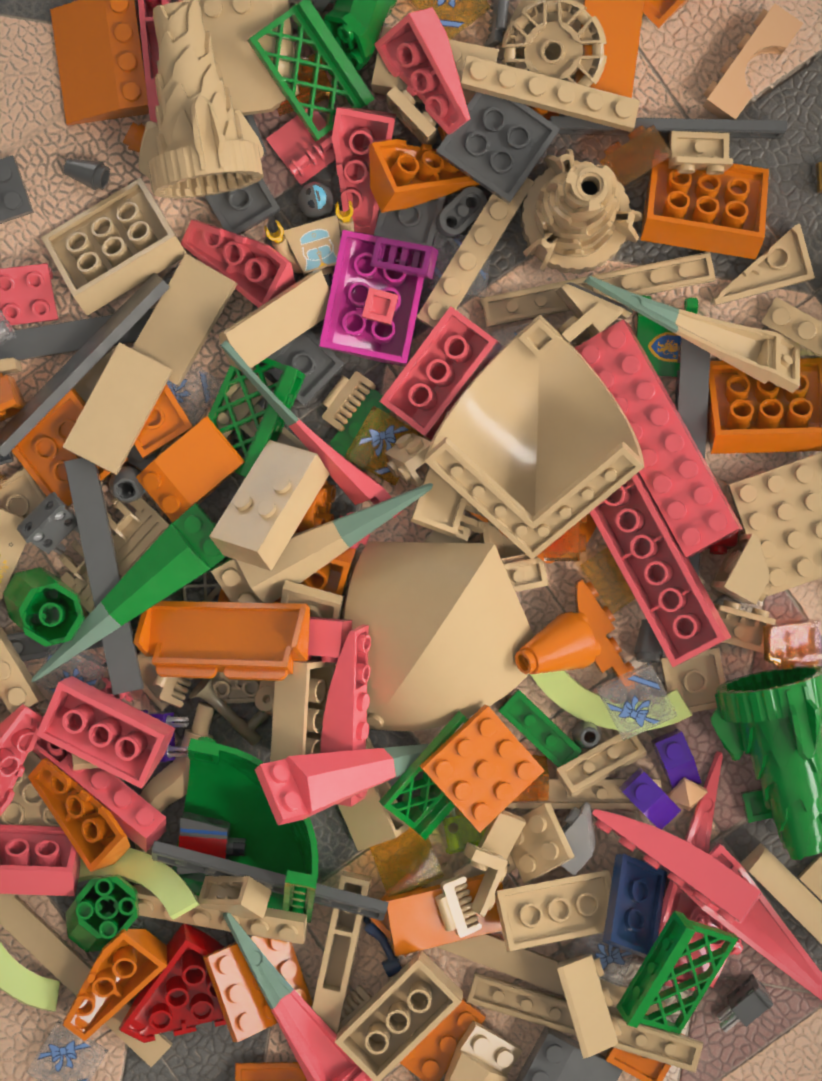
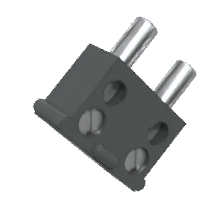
(49, 524)
(745, 1004)

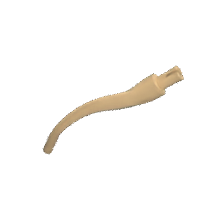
(173, 780)

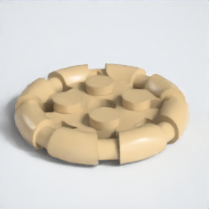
(556, 32)

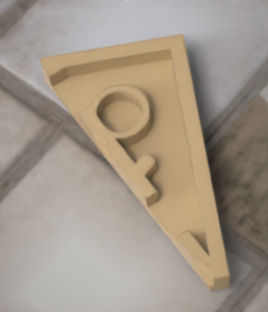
(779, 267)

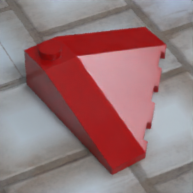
(180, 993)

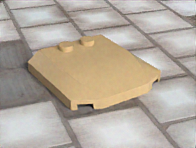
(242, 70)

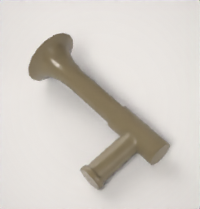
(245, 729)

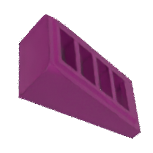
(429, 260)

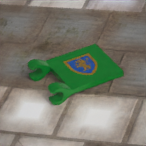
(661, 343)

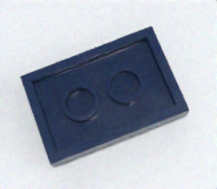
(634, 905)

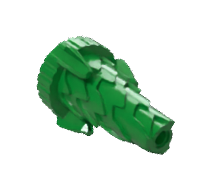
(779, 723)

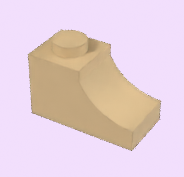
(235, 895)

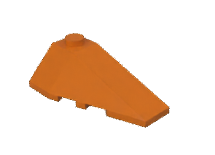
(411, 175)

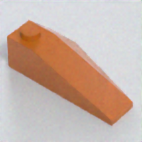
(82, 818)
(115, 978)

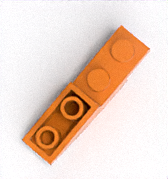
(601, 624)

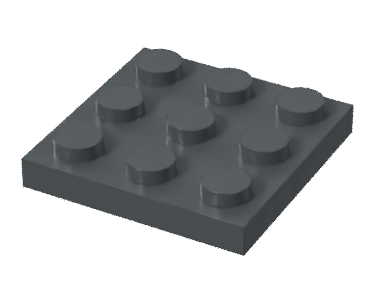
(498, 144)

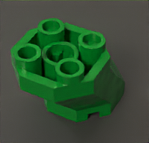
(358, 26)
(43, 606)
(101, 912)

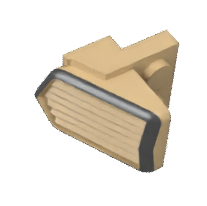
(590, 311)

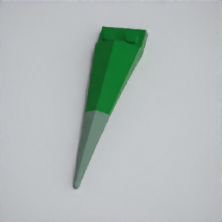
(168, 565)

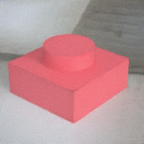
(380, 306)

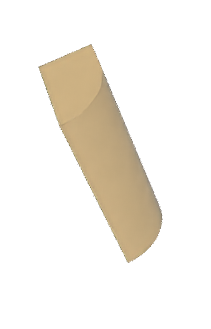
(279, 320)
(369, 820)
(786, 889)

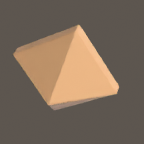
(687, 794)

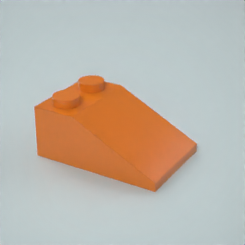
(190, 469)

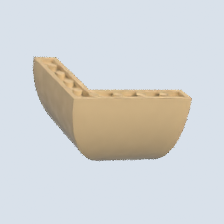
(536, 440)
(438, 630)

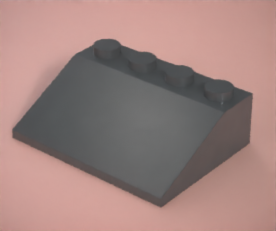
(560, 1059)

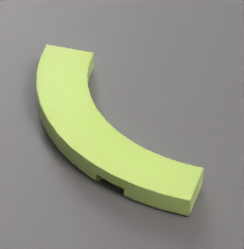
(588, 705)
(153, 875)
(26, 985)

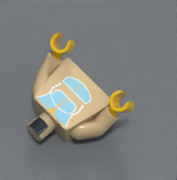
(313, 244)

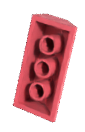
(440, 372)
(105, 731)
(37, 861)

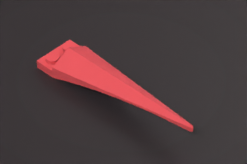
(699, 836)
(765, 931)

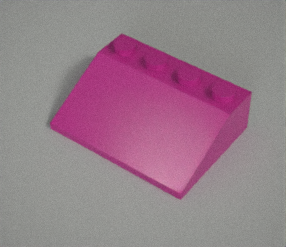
(343, 324)

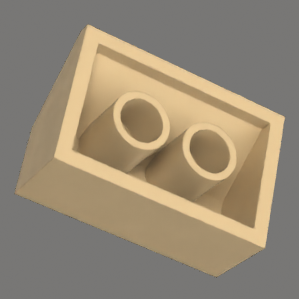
(744, 572)
(588, 1004)

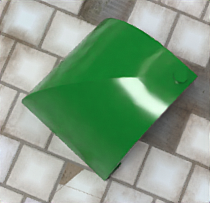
(228, 789)

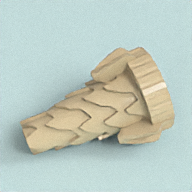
(198, 138)
(574, 228)

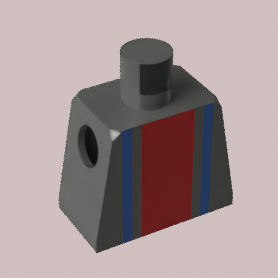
(208, 837)

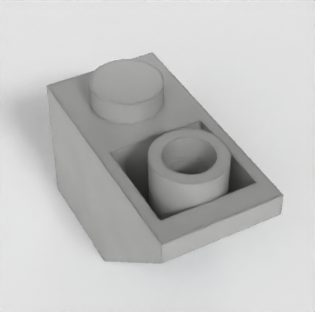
(580, 836)

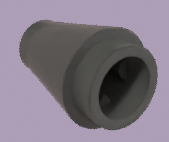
(90, 173)
(647, 645)
(579, 731)

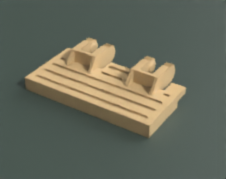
(443, 509)
(133, 539)

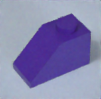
(676, 757)
(649, 798)

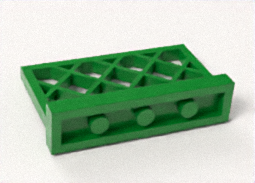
(327, 51)
(271, 423)
(432, 804)
(658, 969)

